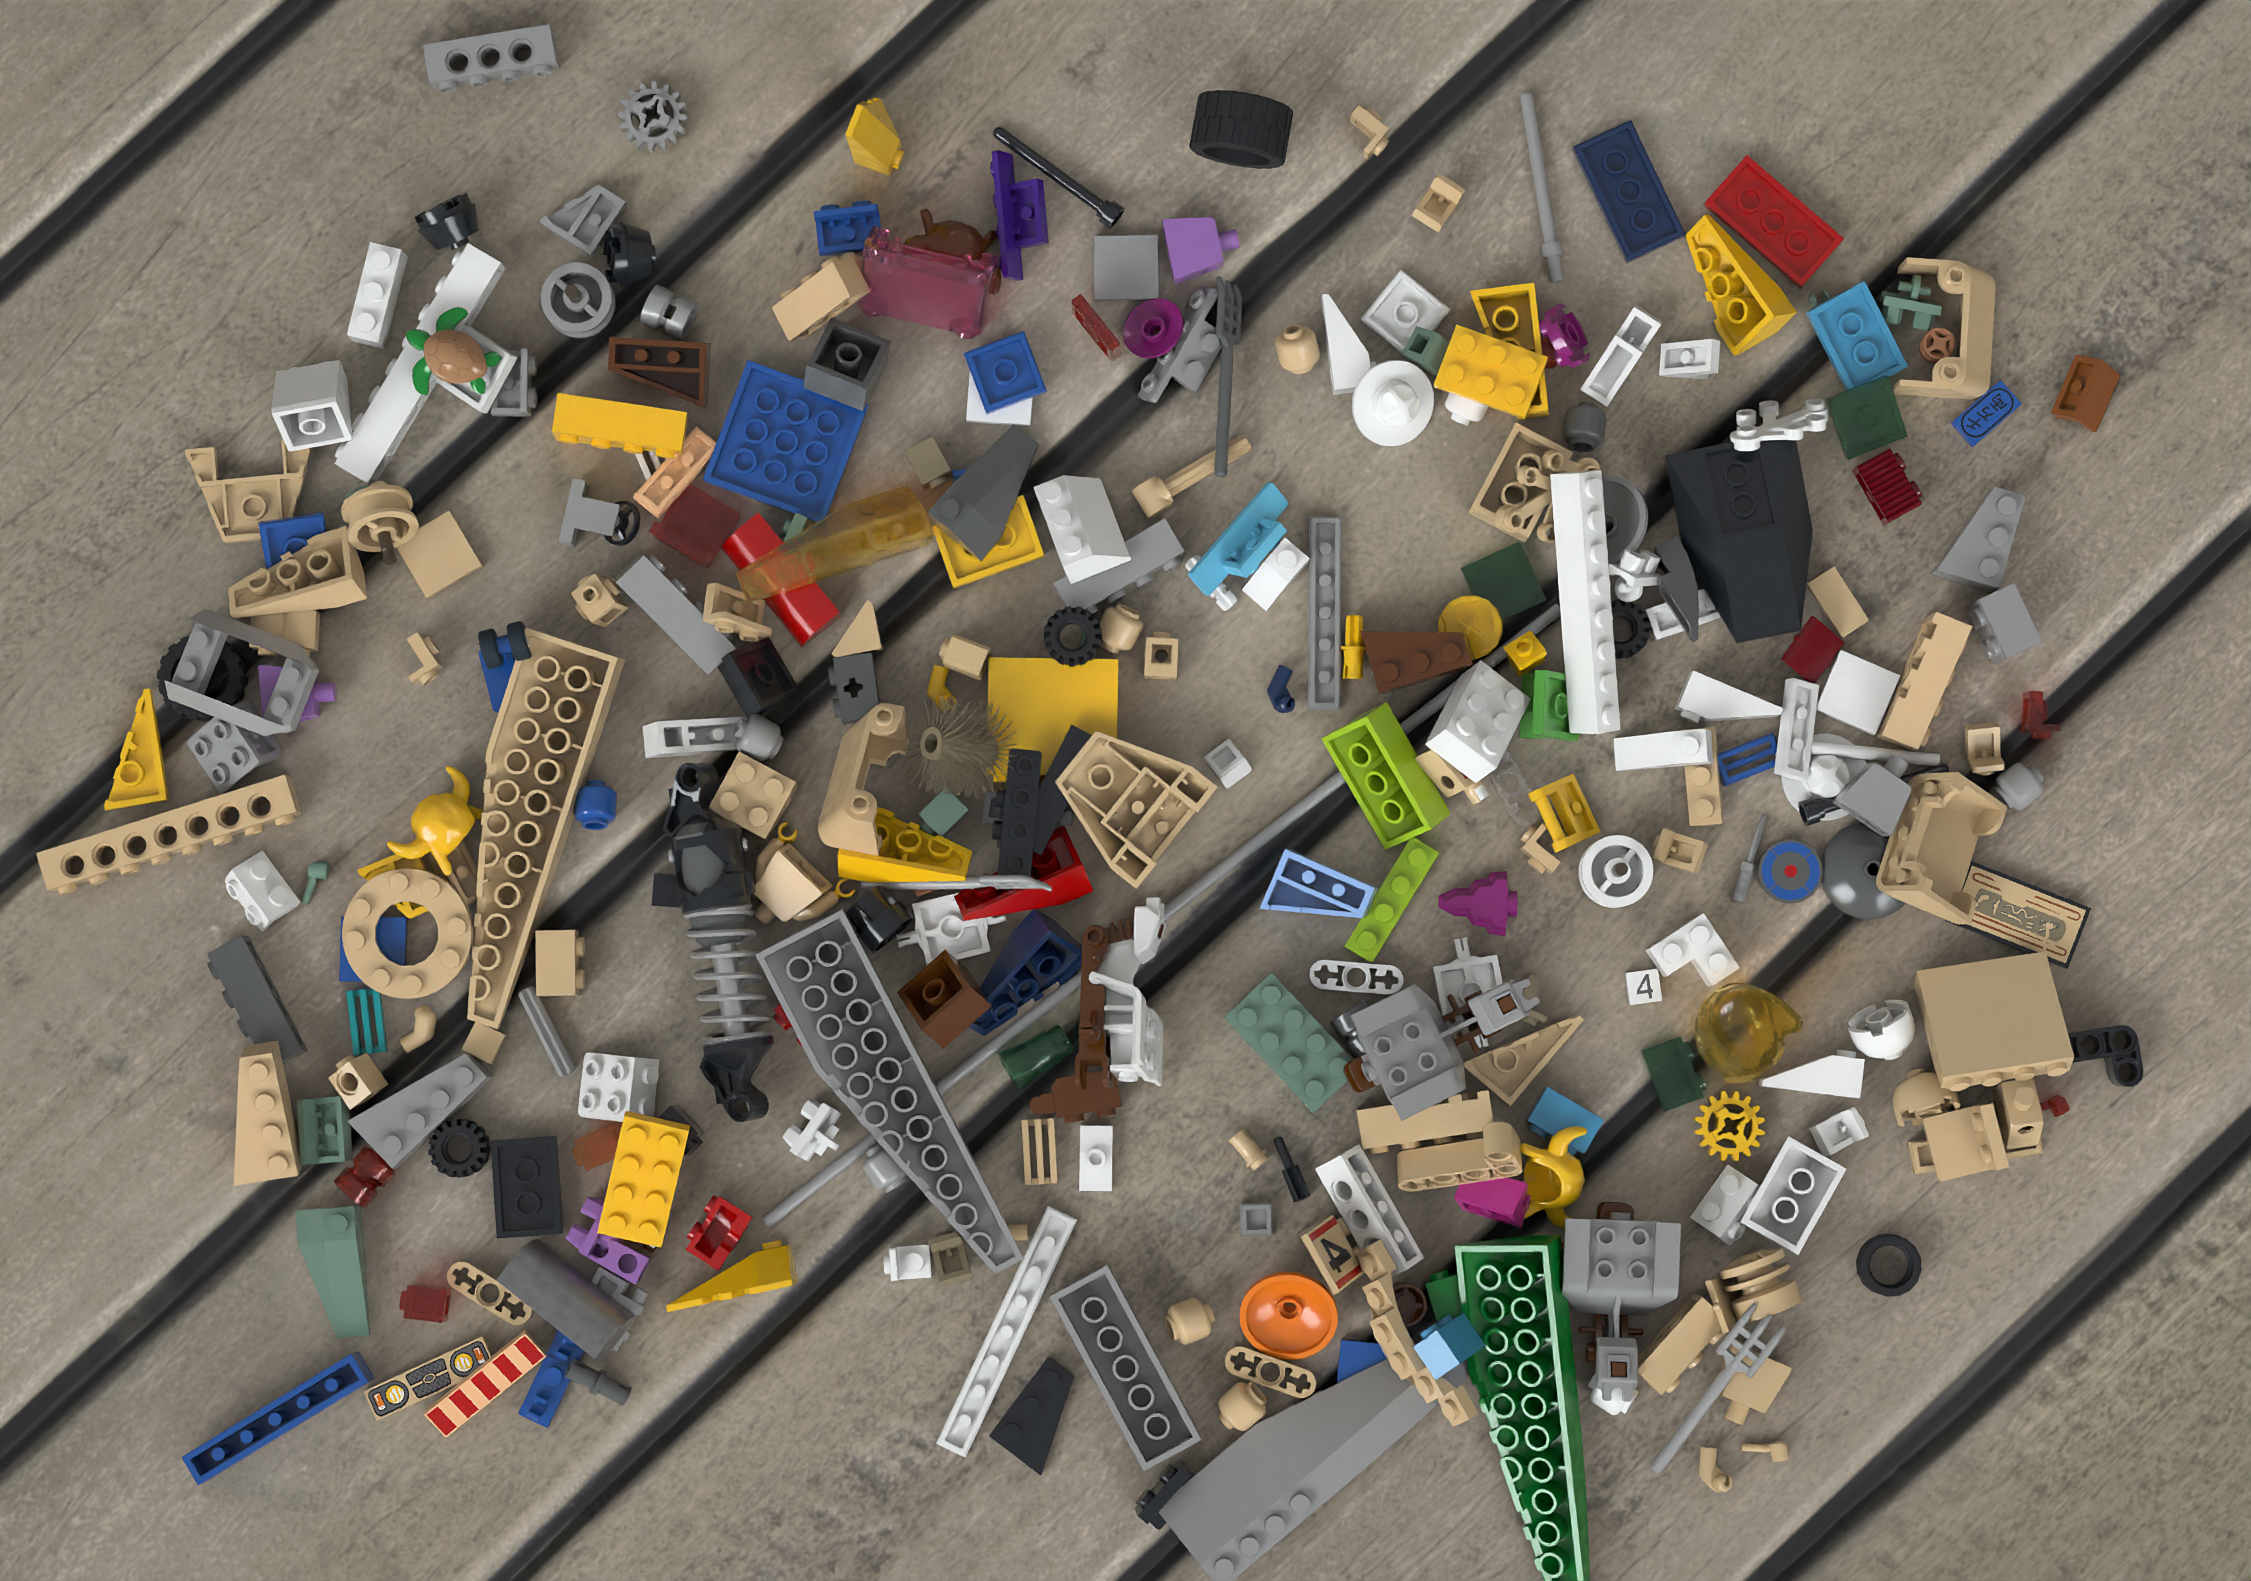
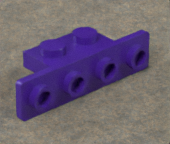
(1019, 214)

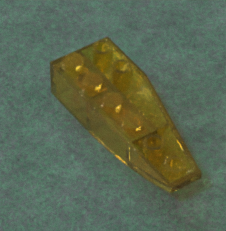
(841, 542)

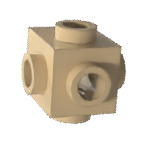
(599, 599)

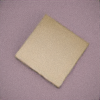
(439, 555)

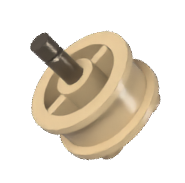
(380, 519)

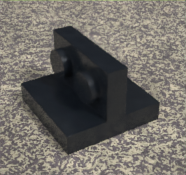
(758, 677)

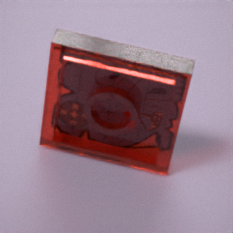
(1096, 328)

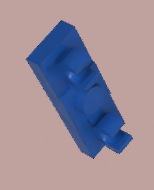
(550, 1382)

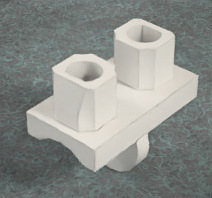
(1635, 572)
(818, 1132)

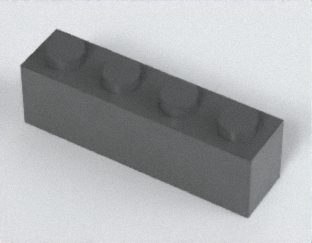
(254, 997)

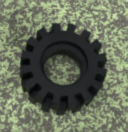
(1072, 616)
(1639, 624)
(440, 1141)

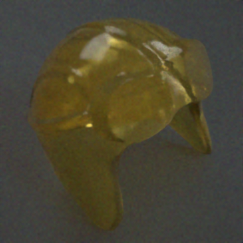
(1743, 1030)

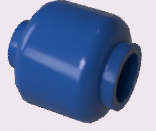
(595, 805)

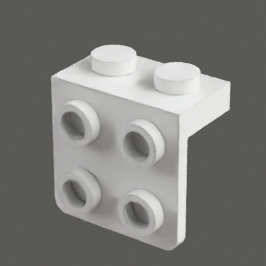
(617, 1085)

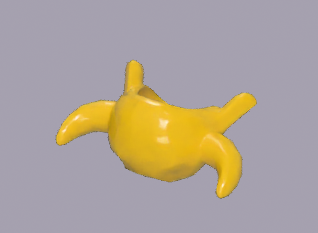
(440, 823)
(1553, 1175)

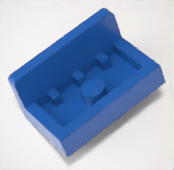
(845, 228)

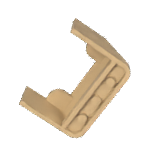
(1970, 371)

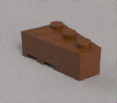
(666, 365)

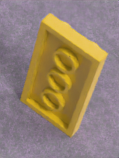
(643, 1179)

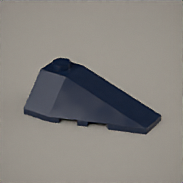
(1029, 963)

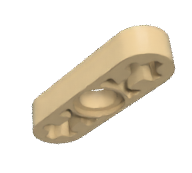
(464, 1288)
(1290, 1388)

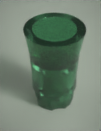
(1035, 1055)

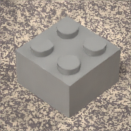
(2003, 624)

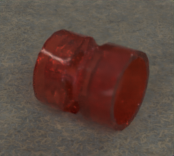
(364, 1177)

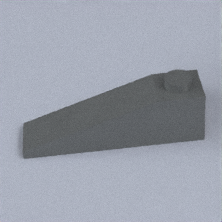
(982, 498)

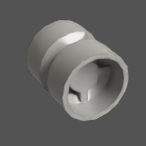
(659, 307)

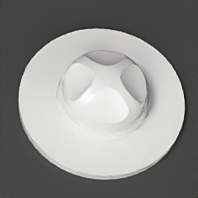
(1392, 402)
(1826, 777)

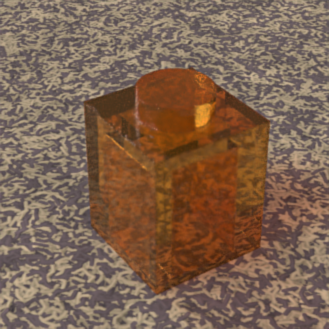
(596, 1148)

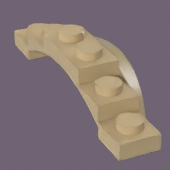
(1397, 1343)

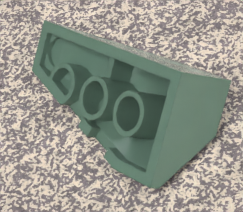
(335, 1257)

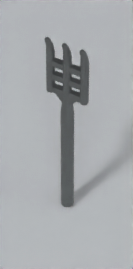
(1231, 323)

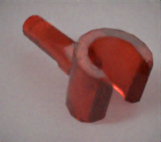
(2057, 1105)

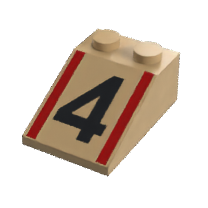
(1332, 1252)

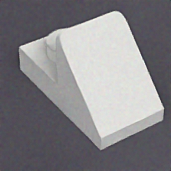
(1690, 359)

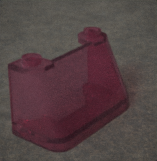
(926, 285)

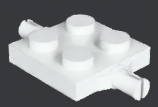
(942, 927)
(1464, 978)

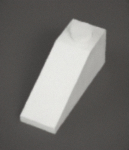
(1346, 353)
(1715, 701)
(689, 737)
(1664, 750)
(1826, 1075)

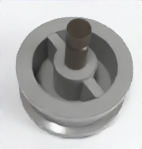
(578, 300)

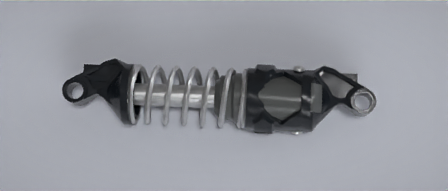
(717, 899)

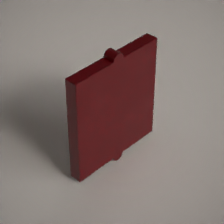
(1812, 650)

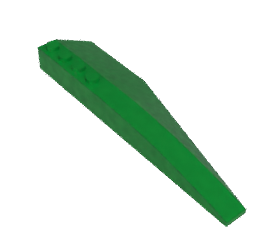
(1530, 1390)

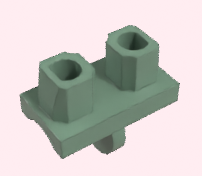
(1924, 308)

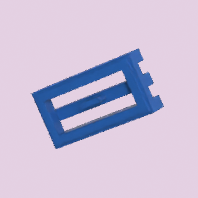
(1723, 769)

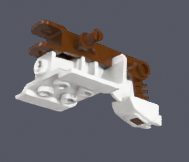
(1114, 1019)

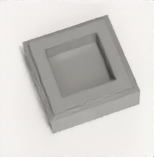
(1256, 1219)

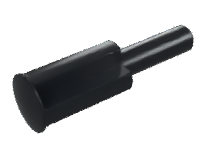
(1291, 1173)

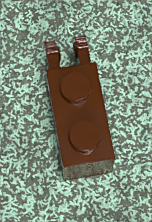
(1073, 1103)

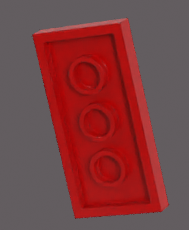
(1773, 221)

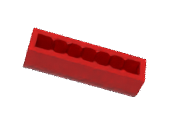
(801, 610)

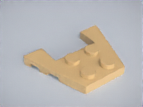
(244, 502)

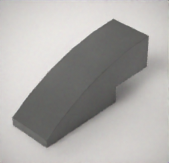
(1679, 585)

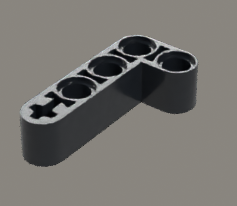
(2112, 1055)

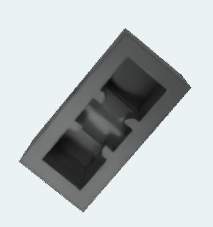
(859, 669)

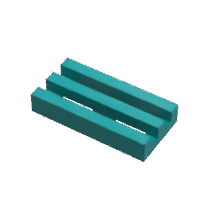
(354, 1023)

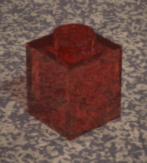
(425, 1303)

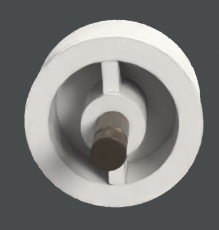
(1615, 871)

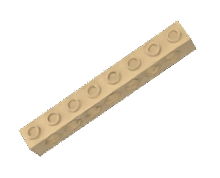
(57, 861)

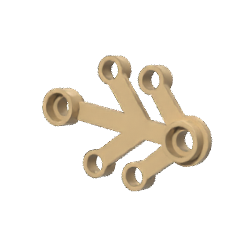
(1506, 512)

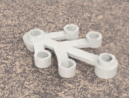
(1748, 437)

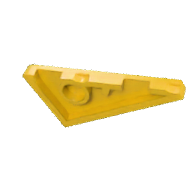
(141, 772)

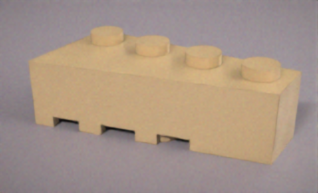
(1924, 681)
(1456, 1115)

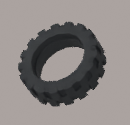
(236, 678)

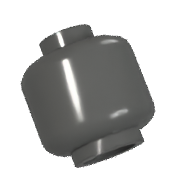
(1584, 427)

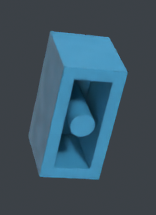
(1556, 1112)
(1448, 1344)

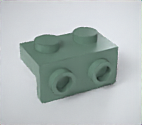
(324, 1130)

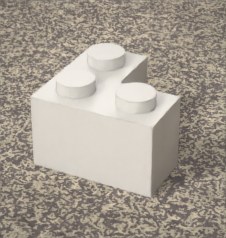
(1696, 943)

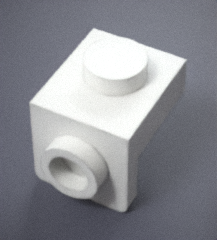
(1839, 1131)

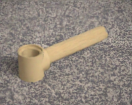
(1156, 494)

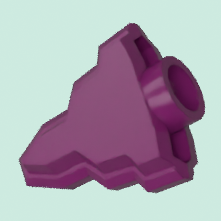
(1484, 903)

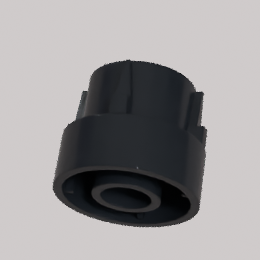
(879, 918)

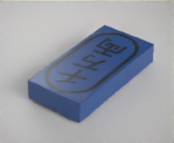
(1986, 413)

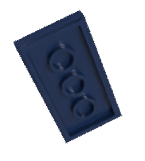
(1628, 191)

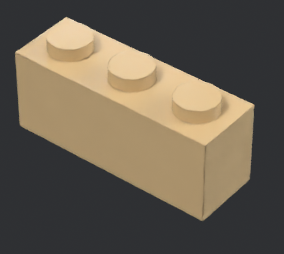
(820, 297)

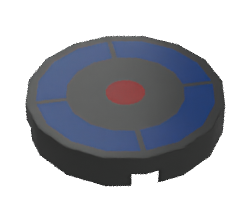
(1789, 871)

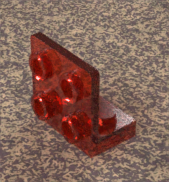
(696, 525)

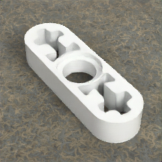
(1380, 971)

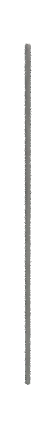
(1169, 910)

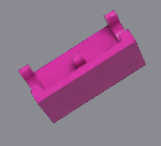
(1495, 1199)

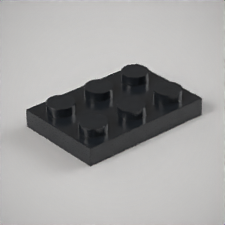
(527, 1187)

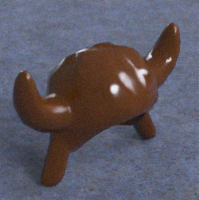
(954, 240)

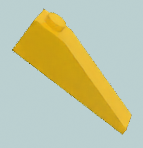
(757, 1273)

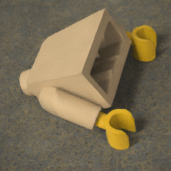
(791, 884)

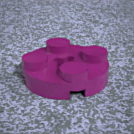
(1565, 335)

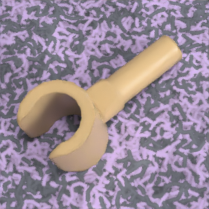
(1777, 1449)

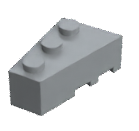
(1984, 543)

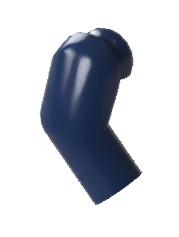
(1278, 691)

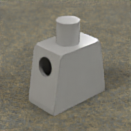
(1877, 795)

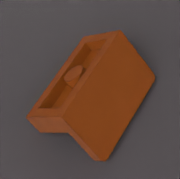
(2086, 392)

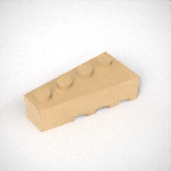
(265, 1118)

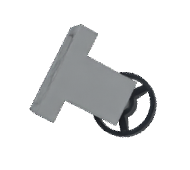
(596, 517)

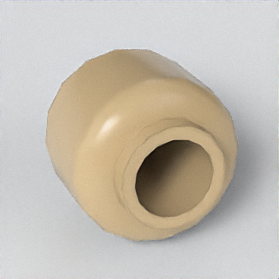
(1297, 349)
(1120, 628)
(1188, 1321)
(1242, 1406)

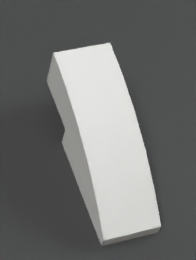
(1621, 355)

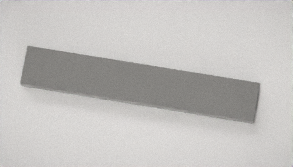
(1324, 613)

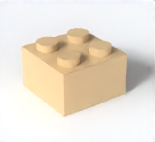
(754, 796)

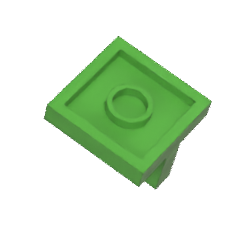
(1548, 708)

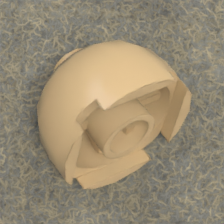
(1921, 1097)

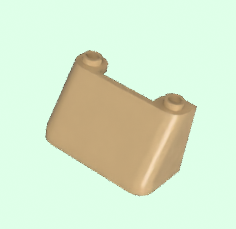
(848, 809)
(1936, 843)

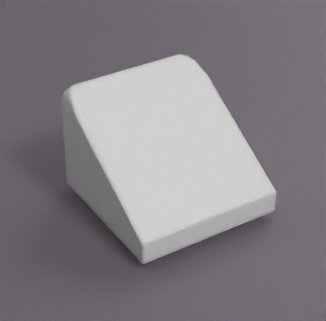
(1228, 763)

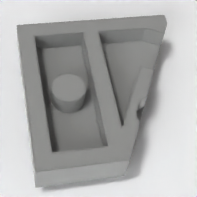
(586, 219)

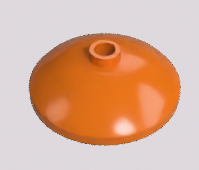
(1283, 1329)

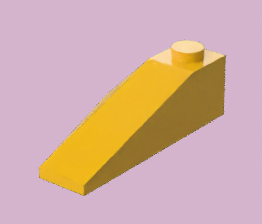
(874, 138)
(1742, 294)
(906, 855)

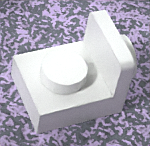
(908, 1262)

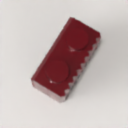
(1888, 486)

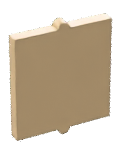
(1721, 1303)

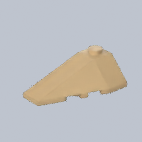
(313, 578)

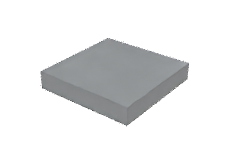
(1126, 268)

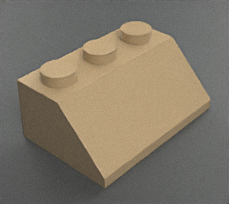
(1679, 1345)

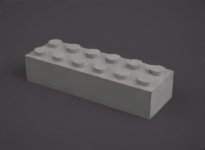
(1125, 1367)

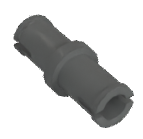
(597, 1382)

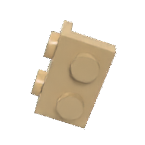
(731, 613)

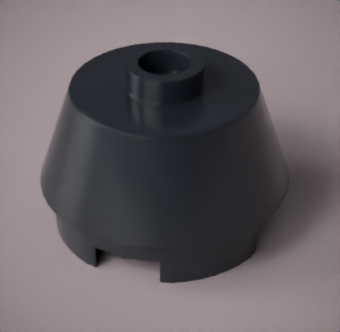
(449, 222)
(628, 254)

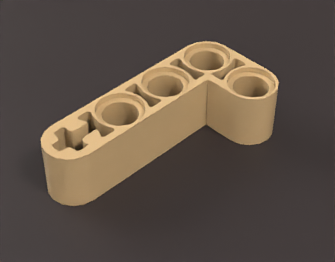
(1462, 1162)

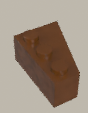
(1415, 657)

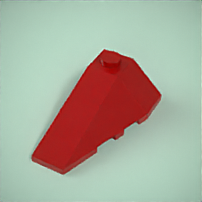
(1056, 866)

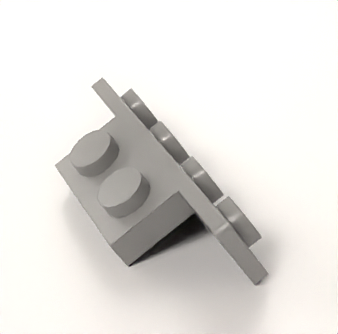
(1191, 355)

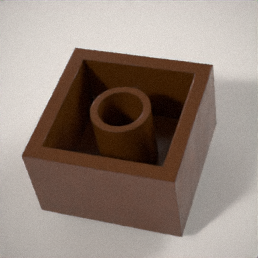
(944, 999)

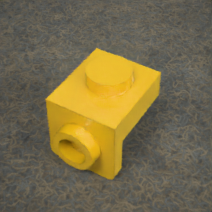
(1525, 653)

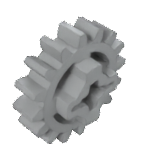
(664, 123)

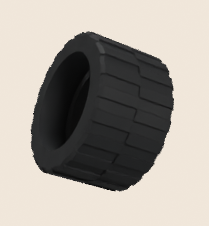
(1241, 129)

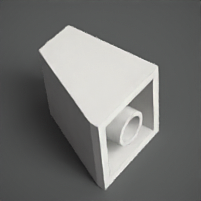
(312, 405)

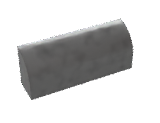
(566, 1299)

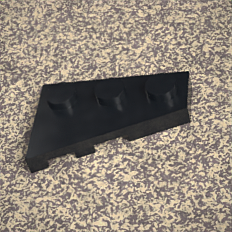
(1034, 1416)

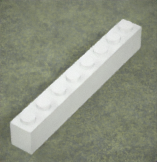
(397, 401)
(1585, 602)

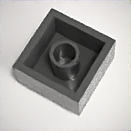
(846, 364)

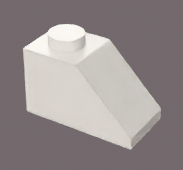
(1275, 574)

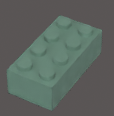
(1290, 1042)

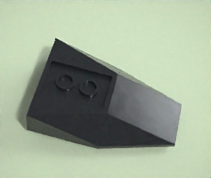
(1746, 532)

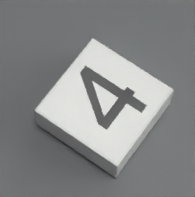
(1643, 986)

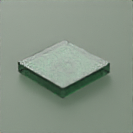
(1866, 417)
(1505, 581)

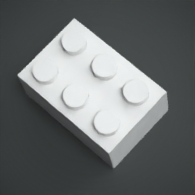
(1478, 721)

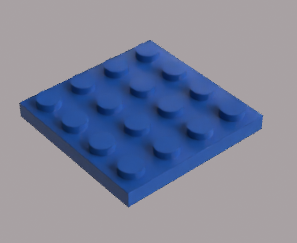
(784, 443)

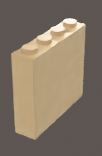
(1993, 1021)

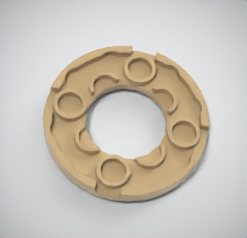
(454, 933)

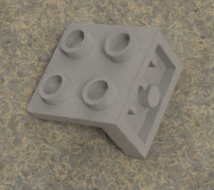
(231, 751)

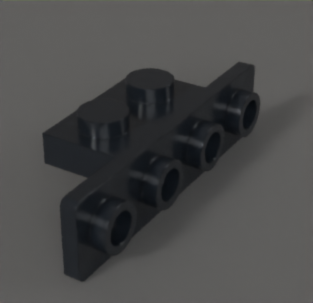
(1017, 812)

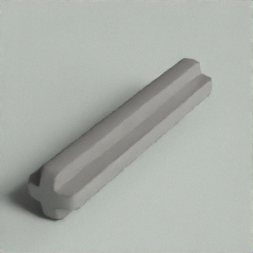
(546, 1031)

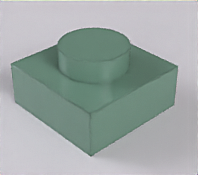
(795, 526)

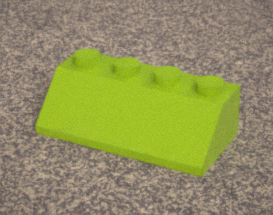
(1385, 776)

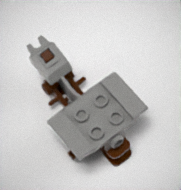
(1413, 1048)
(1618, 1271)

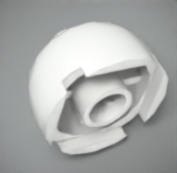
(1883, 1031)

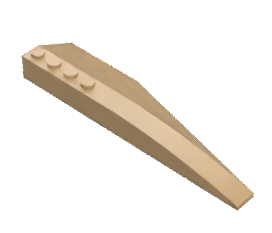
(530, 789)

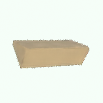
(463, 873)

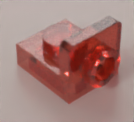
(2033, 711)

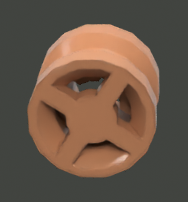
(1942, 341)

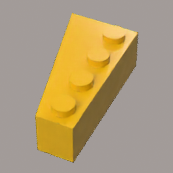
(619, 425)

